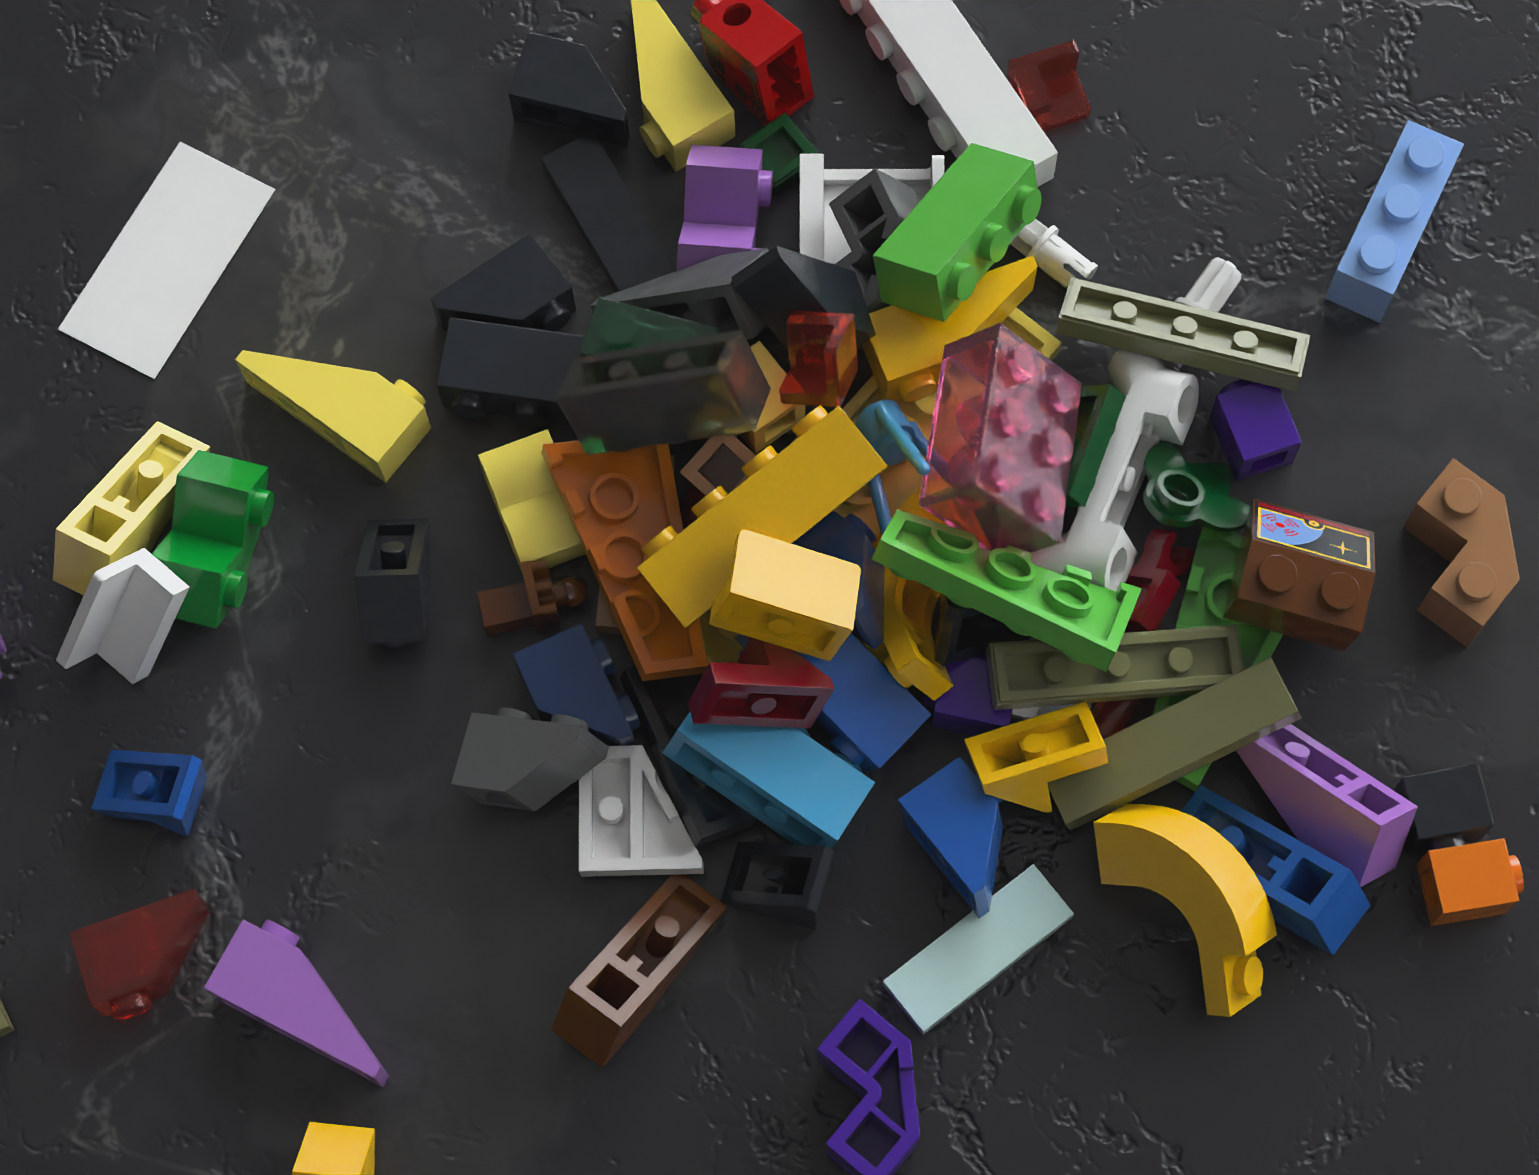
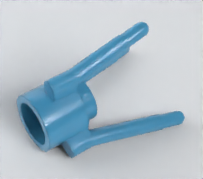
(894, 441)

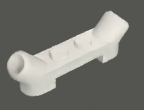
(1156, 408)

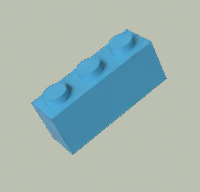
(775, 777)

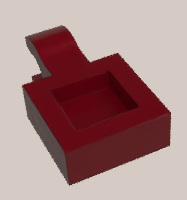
(1157, 578)

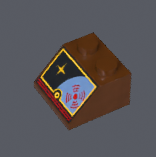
(1302, 576)

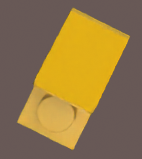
(1026, 755)

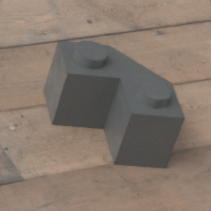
(867, 217)

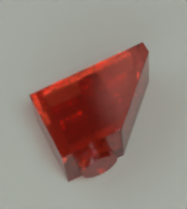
(138, 953)

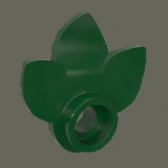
(1190, 492)

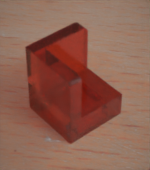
(1050, 85)
(820, 358)

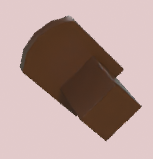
(530, 601)

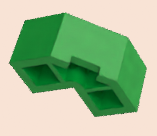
(214, 533)

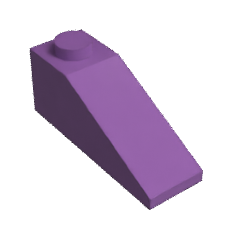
(1331, 802)
(281, 989)

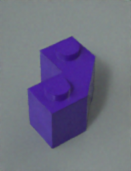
(878, 1067)

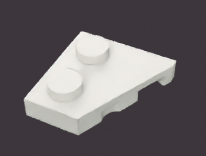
(631, 821)

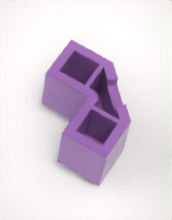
(722, 202)

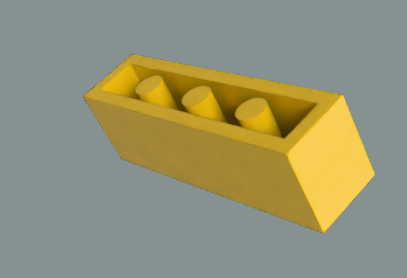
(778, 500)

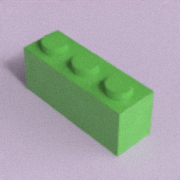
(957, 232)

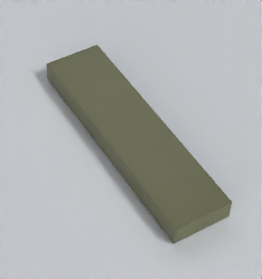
(1183, 334)
(1143, 667)
(1178, 742)

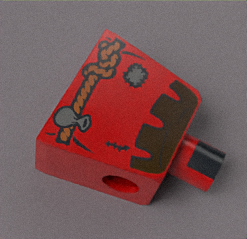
(755, 55)

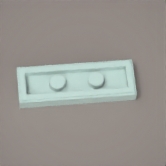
(977, 950)

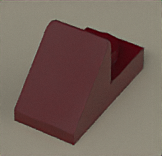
(761, 689)

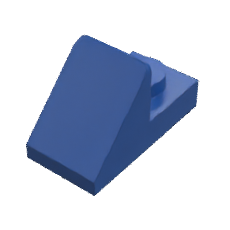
(151, 788)

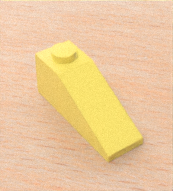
(676, 91)
(346, 406)
(124, 509)

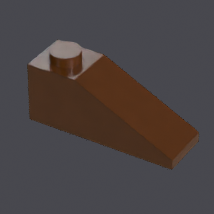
(636, 968)

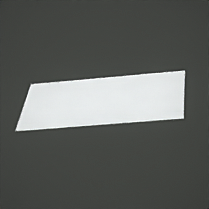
(166, 260)

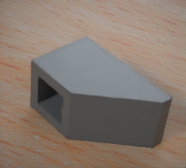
(522, 760)

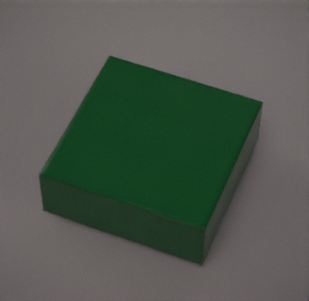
(781, 148)

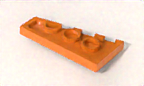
(616, 509)

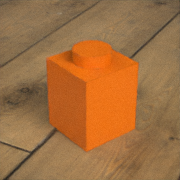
(1469, 881)

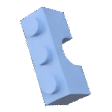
(1393, 221)

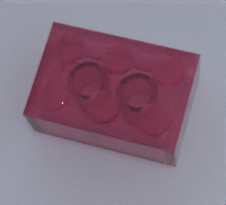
(1001, 441)

